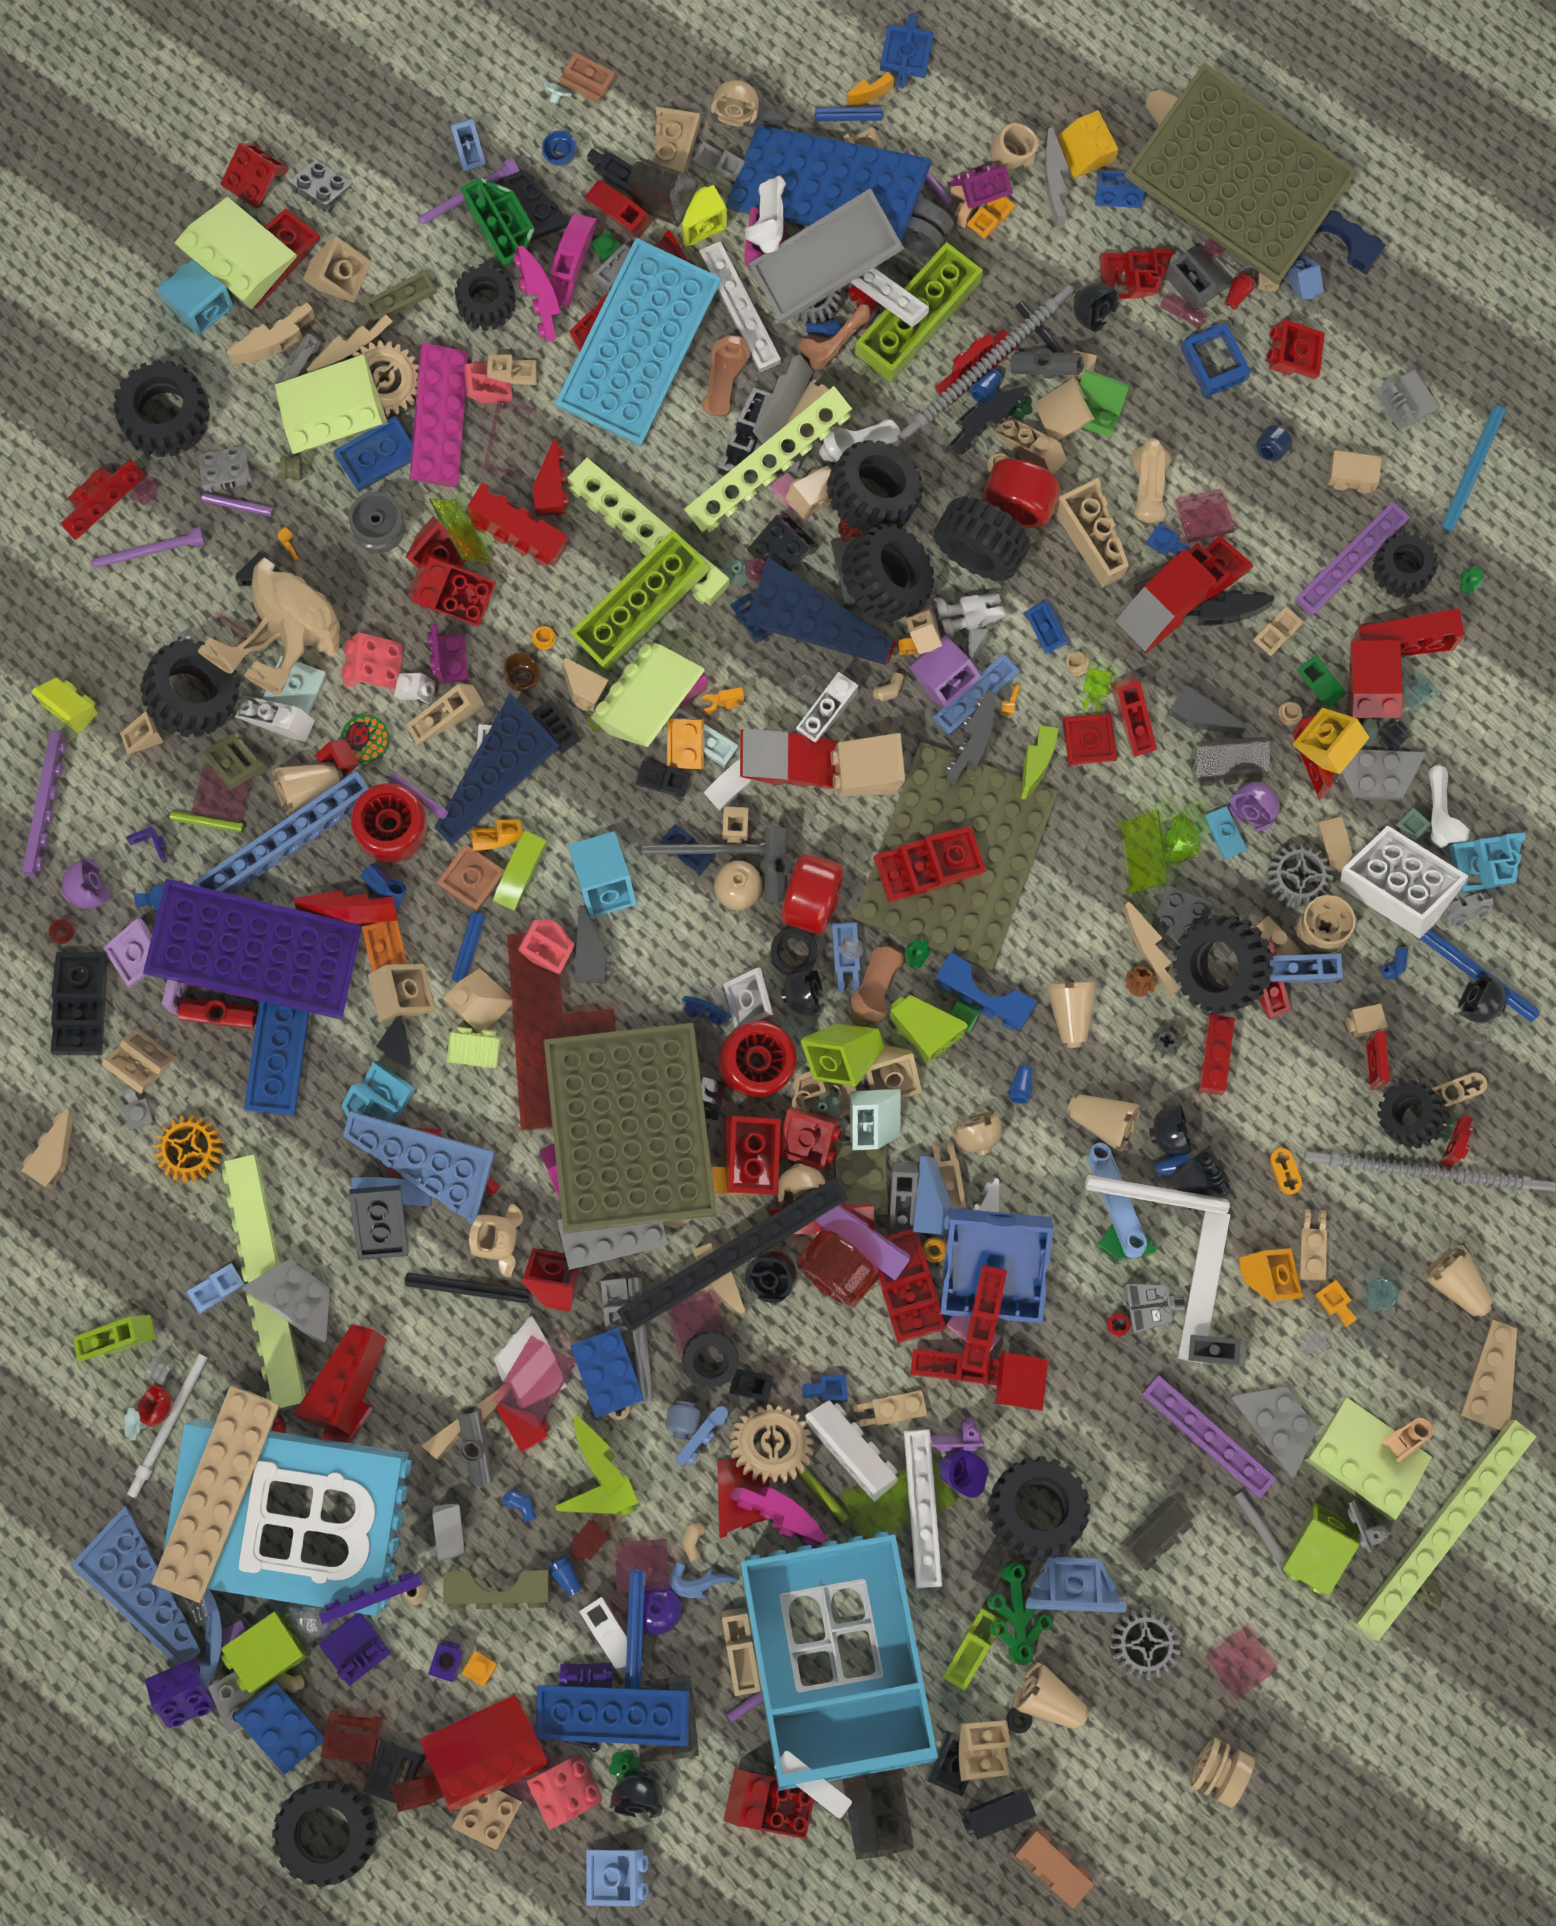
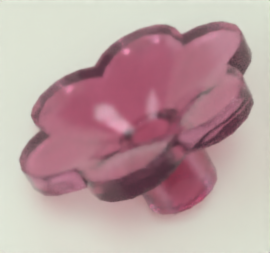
(146, 494)

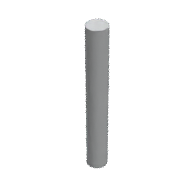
(1260, 1526)

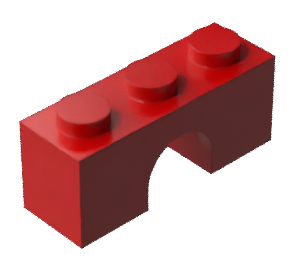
(1217, 1054)

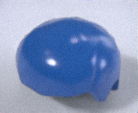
(561, 142)

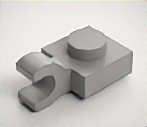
(137, 1111)

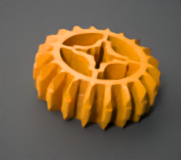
(193, 1138)

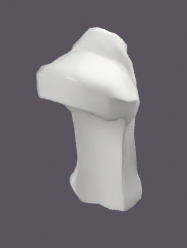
(769, 228)
(843, 438)
(1444, 828)

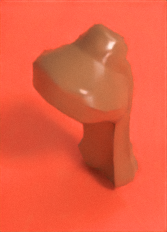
(822, 350)
(727, 360)
(869, 999)

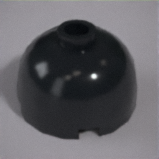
(1092, 302)
(802, 991)
(1486, 995)
(1171, 1131)
(771, 1276)
(637, 1795)

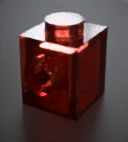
(589, 1541)

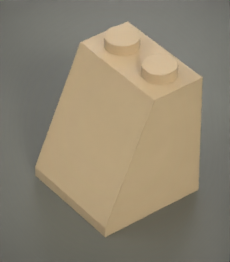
(868, 766)

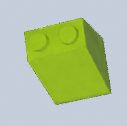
(925, 1027)
(842, 1052)
(1321, 1550)
(263, 1653)

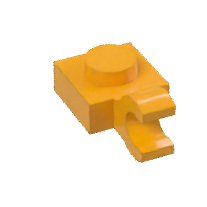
(729, 698)
(1335, 1299)

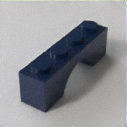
(1362, 247)

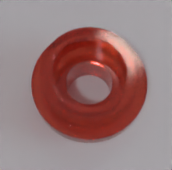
(55, 926)

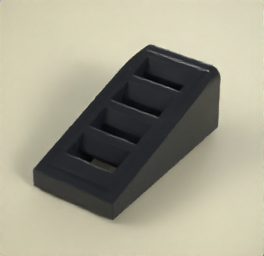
(545, 708)

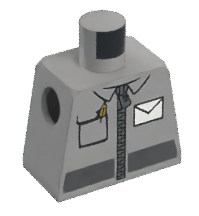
(1150, 1306)

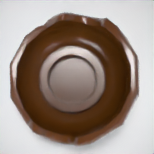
(517, 664)

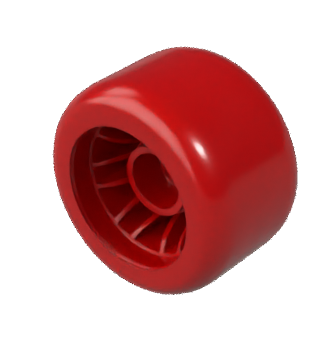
(1022, 491)
(384, 805)
(812, 893)
(776, 1054)

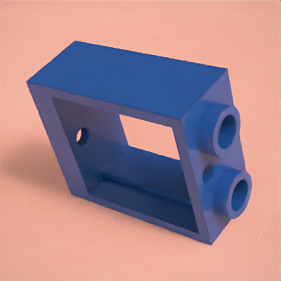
(1225, 380)

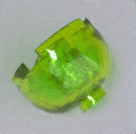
(1183, 839)

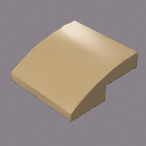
(1064, 410)
(138, 1060)
(983, 1750)

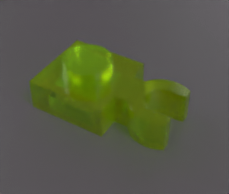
(1096, 685)

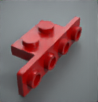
(964, 361)
(98, 495)

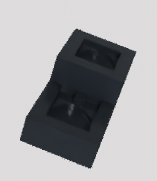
(661, 779)

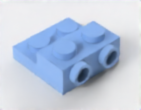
(616, 1877)

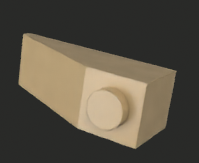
(445, 713)

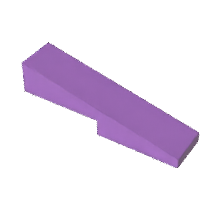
(875, 1247)

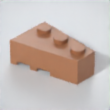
(1053, 1867)

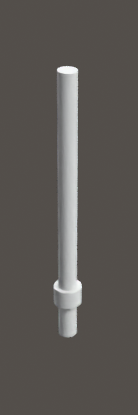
(144, 1471)

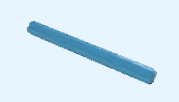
(1473, 468)

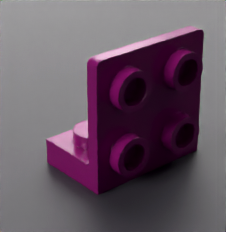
(983, 184)
(449, 656)

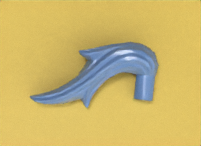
(696, 1587)

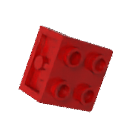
(251, 173)

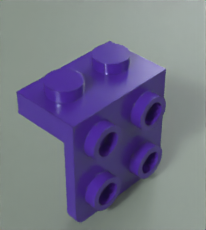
(179, 1694)

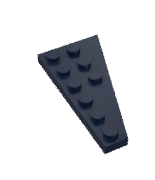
(802, 612)
(502, 762)

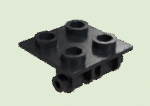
(1202, 1175)

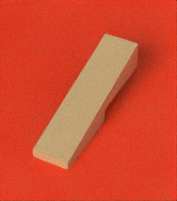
(441, 1442)

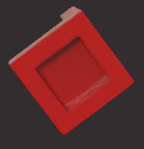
(340, 754)

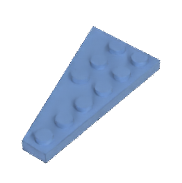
(437, 1165)
(122, 1572)

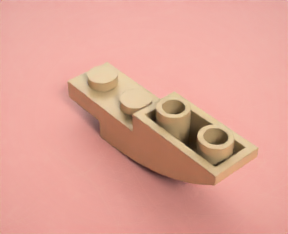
(265, 343)

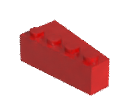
(516, 527)
(1418, 634)
(343, 1382)

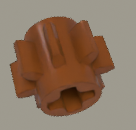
(1140, 981)

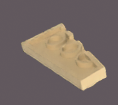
(1493, 1379)

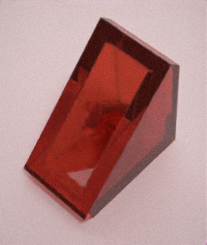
(416, 1792)

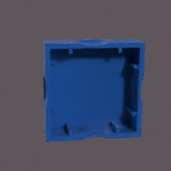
(999, 1241)

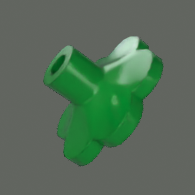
(1471, 580)
(917, 953)
(620, 1759)

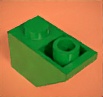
(1321, 681)
(1112, 1247)

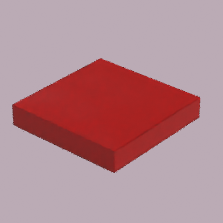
(1089, 739)
(1377, 1060)
(1021, 1381)

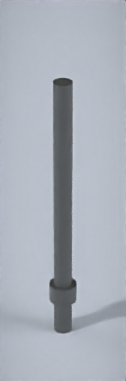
(706, 849)

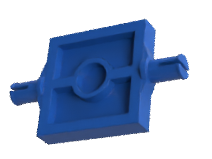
(906, 51)

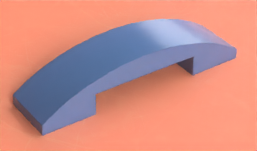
(213, 1641)

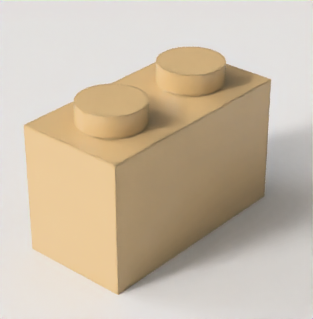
(1354, 471)
(810, 493)

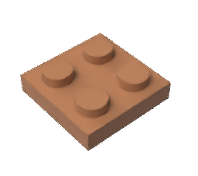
(471, 878)

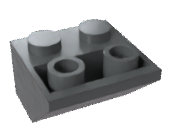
(1196, 278)

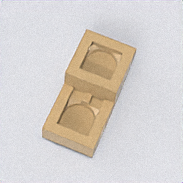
(512, 371)
(1278, 631)
(1335, 842)

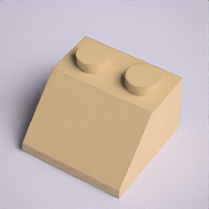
(401, 991)

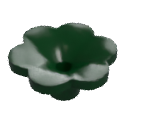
(1022, 409)

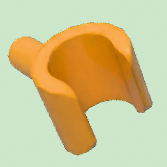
(285, 536)
(1008, 707)

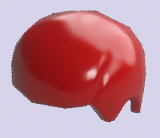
(155, 1396)

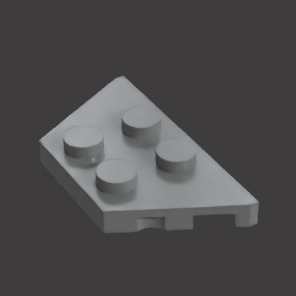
(1381, 773)
(294, 1297)
(1279, 1424)

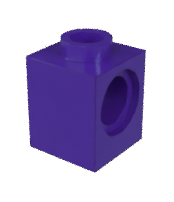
(438, 1670)

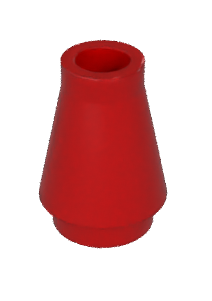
(1239, 290)

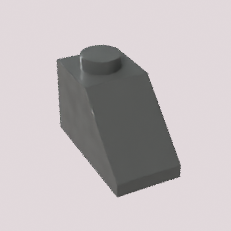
(1217, 1350)

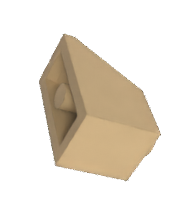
(584, 685)

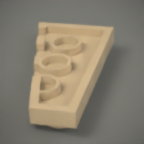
(675, 137)

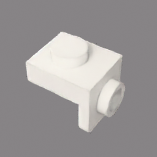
(414, 687)

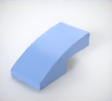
(215, 1289)

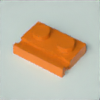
(384, 944)

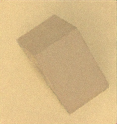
(141, 734)

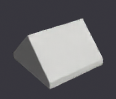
(748, 998)

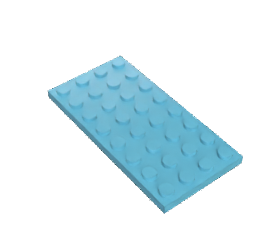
(638, 342)

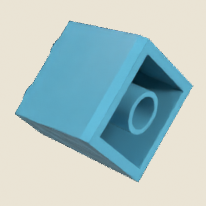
(195, 297)
(602, 874)

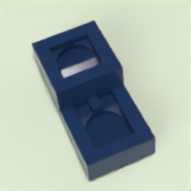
(696, 862)

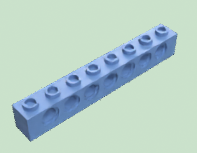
(285, 837)

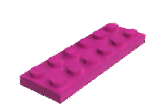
(438, 415)

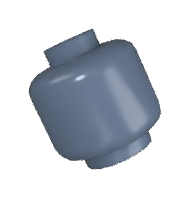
(683, 1419)

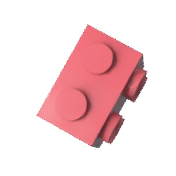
(371, 661)
(565, 1791)

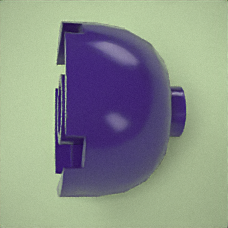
(661, 1611)

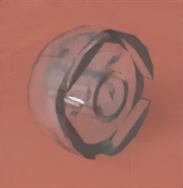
(305, 1622)

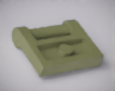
(228, 765)

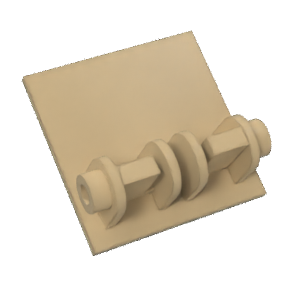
(487, 1818)

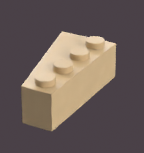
(1092, 530)

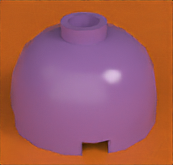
(1257, 803)
(81, 885)

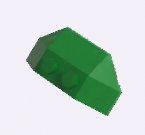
(498, 218)

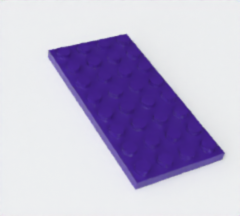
(253, 949)

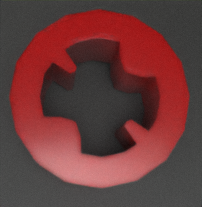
(1118, 1316)

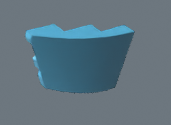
(1495, 858)
(382, 1101)

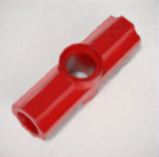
(232, 1016)

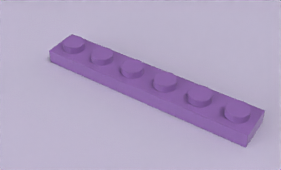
(1351, 559)
(46, 794)
(1208, 1437)

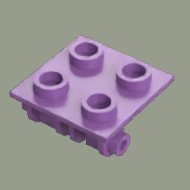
(969, 1438)

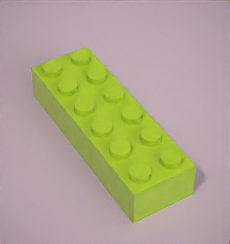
(941, 286)
(640, 600)

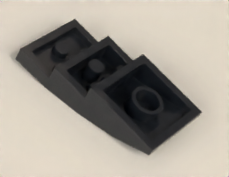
(78, 1003)

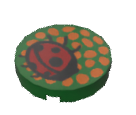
(366, 737)

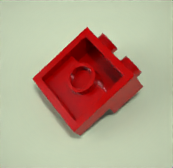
(1295, 349)
(810, 1138)

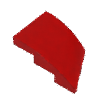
(1141, 269)
(1222, 562)
(730, 1514)

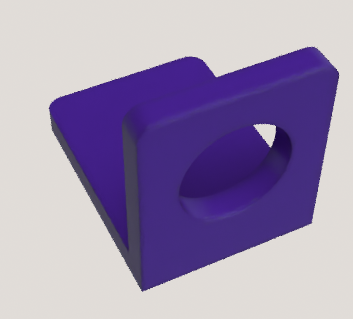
(147, 834)

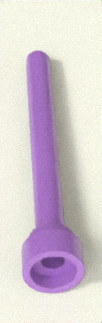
(507, 169)
(193, 538)

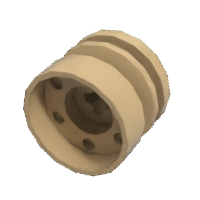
(1328, 913)
(1219, 1771)

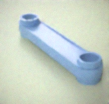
(1118, 1207)

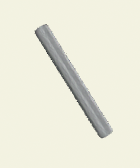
(641, 1346)

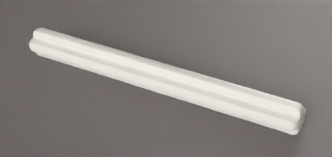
(1157, 1194)

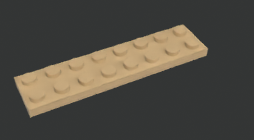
(216, 1494)

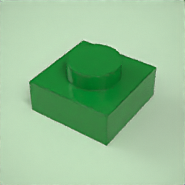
(605, 245)
(966, 1013)

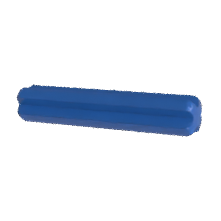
(868, 113)
(468, 946)

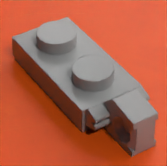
(298, 360)

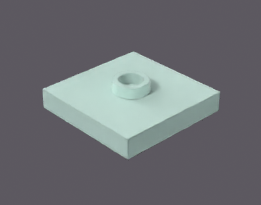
(301, 687)

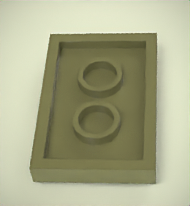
(862, 1176)

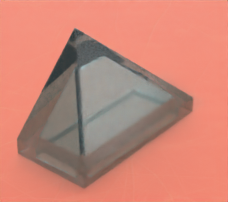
(1420, 693)

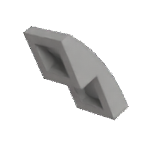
(718, 163)
(612, 1289)

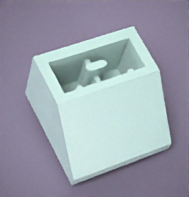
(874, 1118)

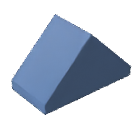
(467, 144)

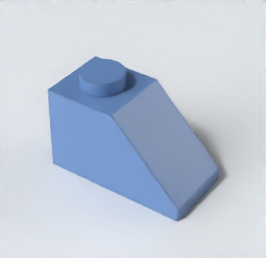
(1305, 277)

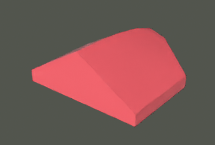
(483, 388)
(547, 945)

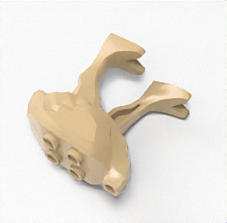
(288, 613)

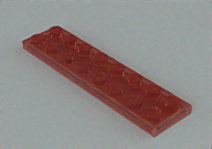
(536, 1017)

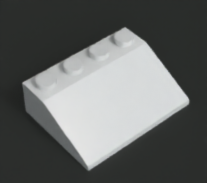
(1402, 881)

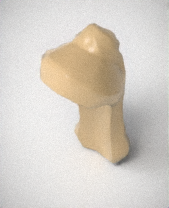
(1151, 463)

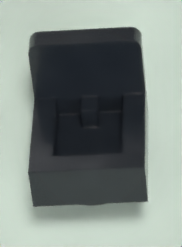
(713, 1094)

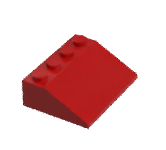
(483, 1753)

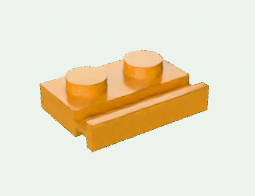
(685, 743)

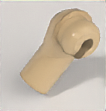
(890, 690)
(690, 1539)

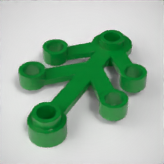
(1017, 1618)

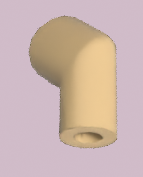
(290, 1683)

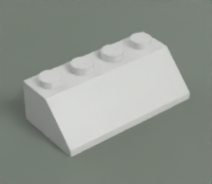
(851, 1449)

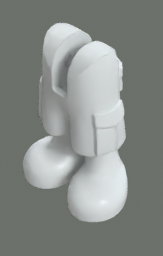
(972, 608)

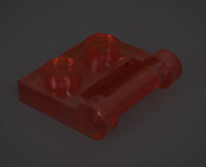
(351, 1746)

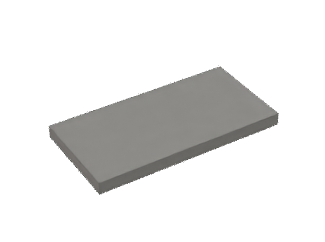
(826, 256)

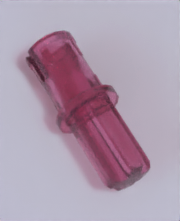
(1183, 311)

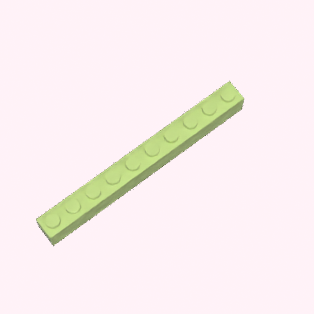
(260, 1256)
(1444, 1529)

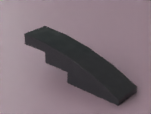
(743, 439)

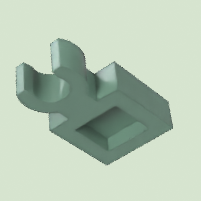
(1413, 825)

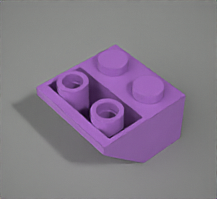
(944, 672)

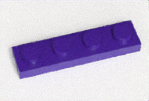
(360, 1600)

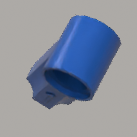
(383, 884)

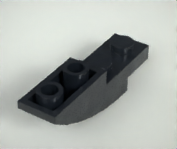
(991, 409)
(1232, 608)

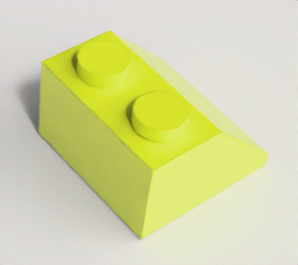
(704, 216)
(66, 704)

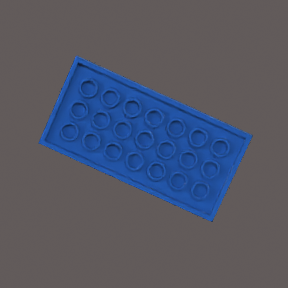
(826, 175)

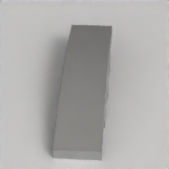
(1055, 172)
(786, 395)

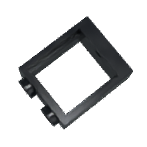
(998, 1814)

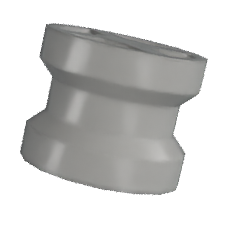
(159, 1371)

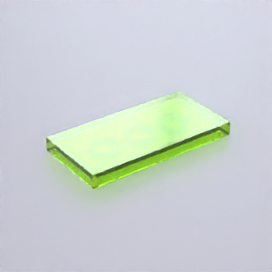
(892, 1508)

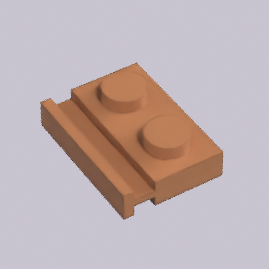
(587, 78)

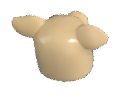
(1010, 146)
(496, 1237)

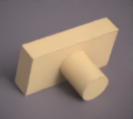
(1282, 943)

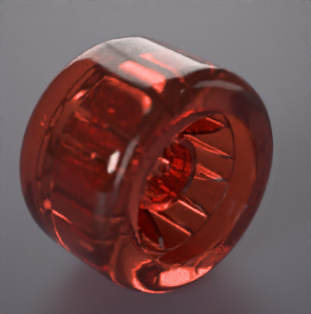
(837, 1268)

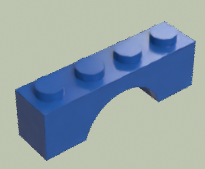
(957, 978)

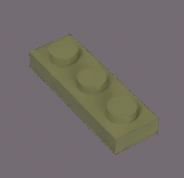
(399, 297)

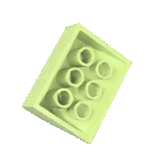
(236, 251)
(329, 405)
(646, 694)
(1357, 1460)

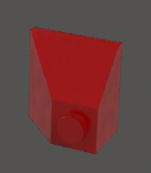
(434, 540)
(550, 1279)

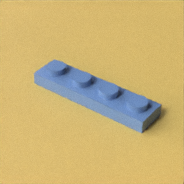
(991, 679)

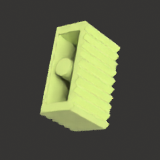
(474, 1048)

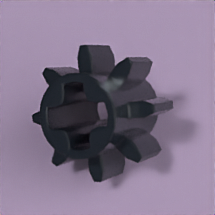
(1393, 735)

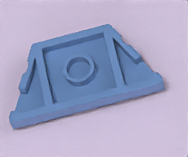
(1075, 1586)

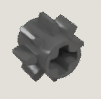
(1159, 1045)

